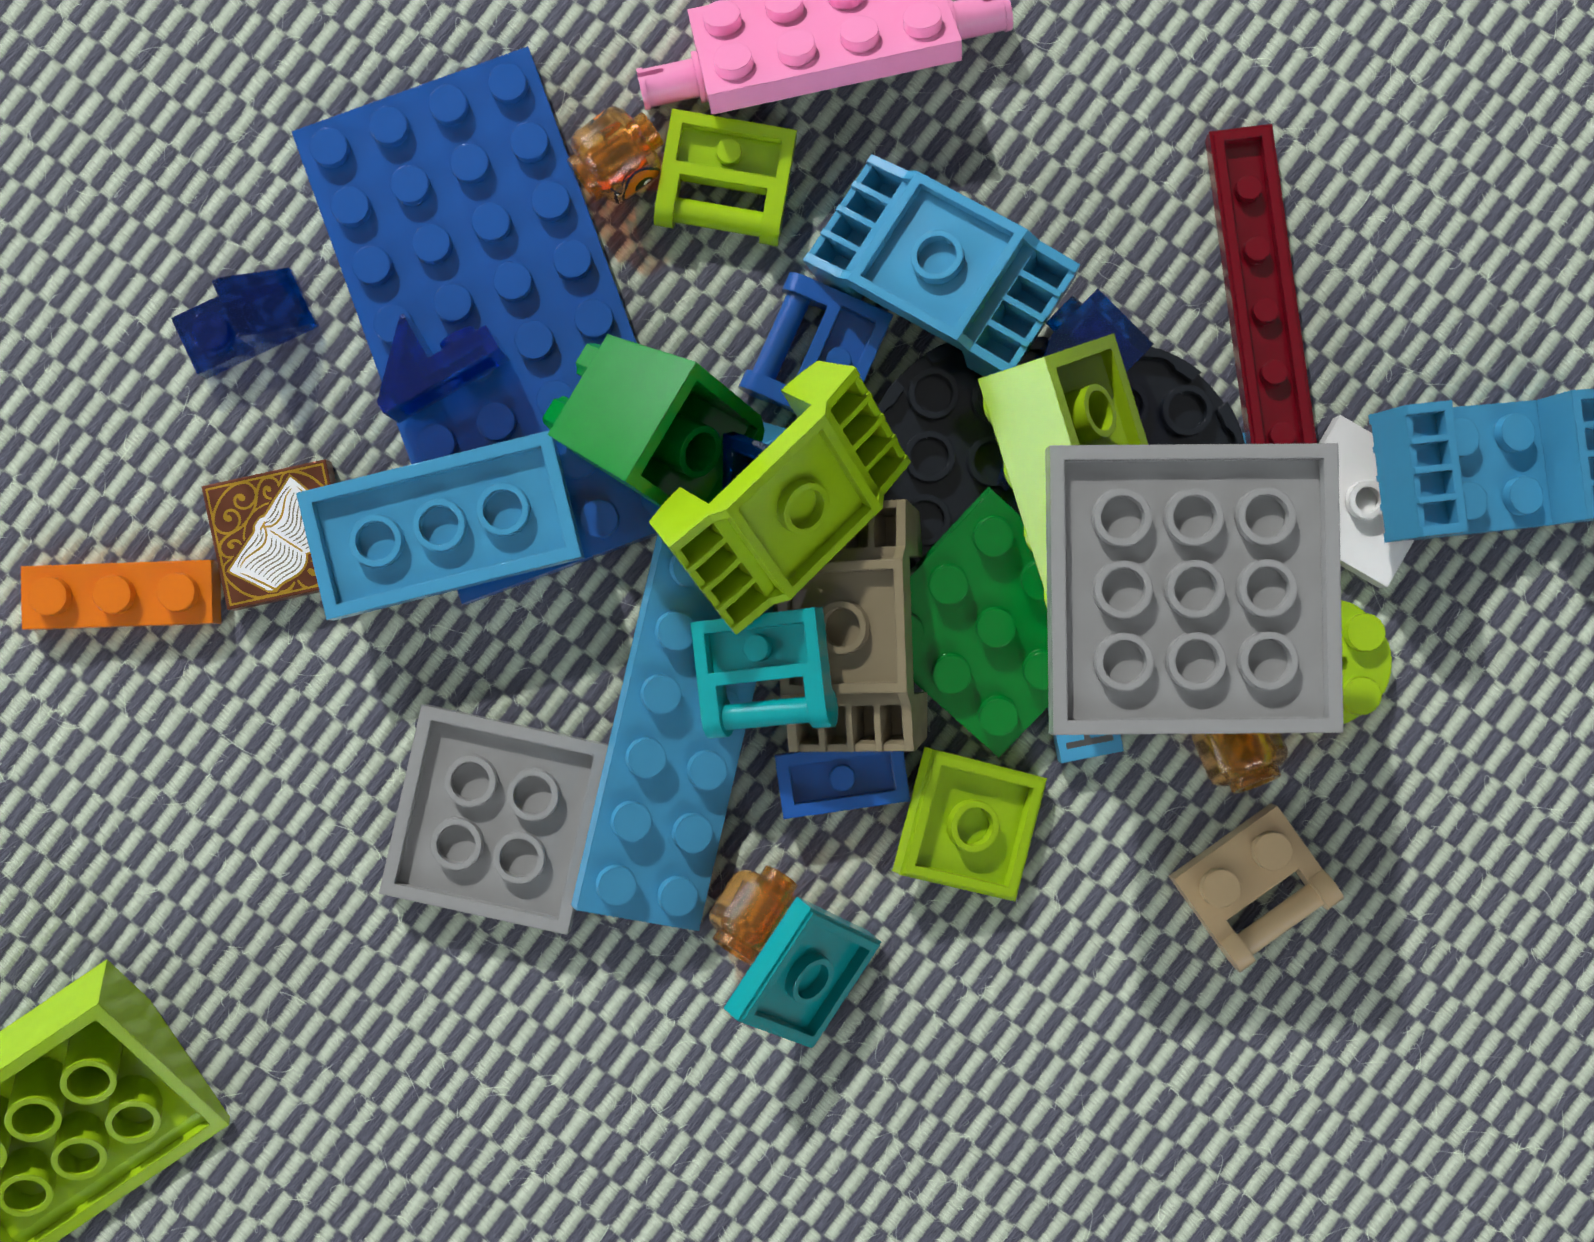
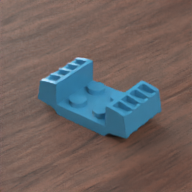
(942, 264)
(1484, 466)

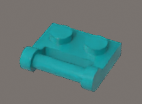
(767, 649)

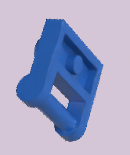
(846, 336)

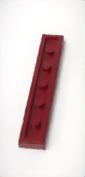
(1260, 286)

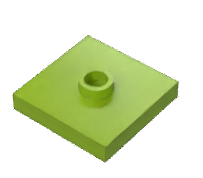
(969, 824)

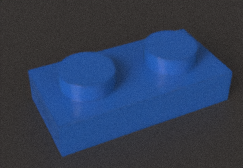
(839, 781)

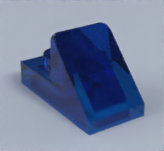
(244, 319)
(420, 379)

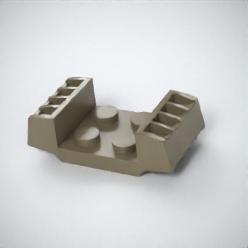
(868, 640)

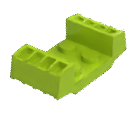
(791, 502)

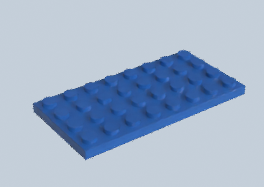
(472, 217)

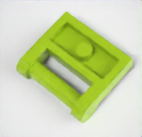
(725, 156)

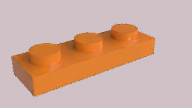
(120, 595)

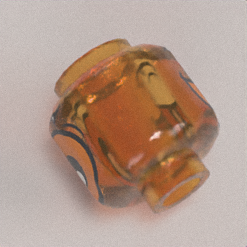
(615, 154)

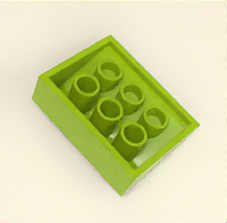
(92, 1105)

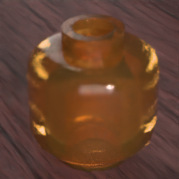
(1241, 758)
(751, 911)

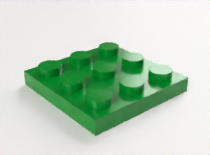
(982, 624)

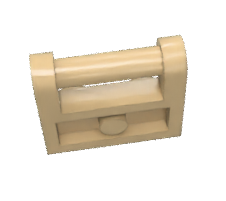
(1245, 868)

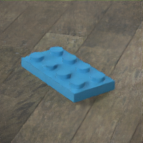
(440, 525)

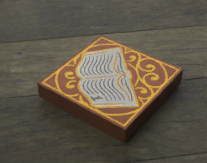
(262, 534)

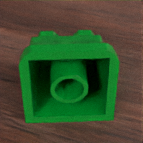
(650, 419)

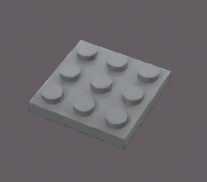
(493, 819)

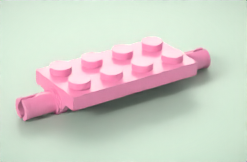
(799, 47)

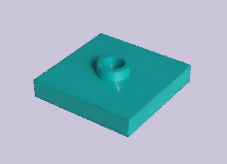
(802, 974)

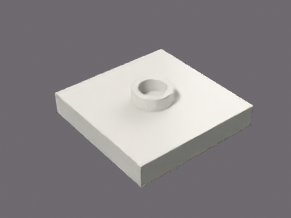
(1359, 503)

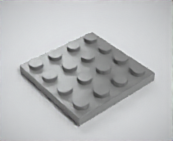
(1193, 589)

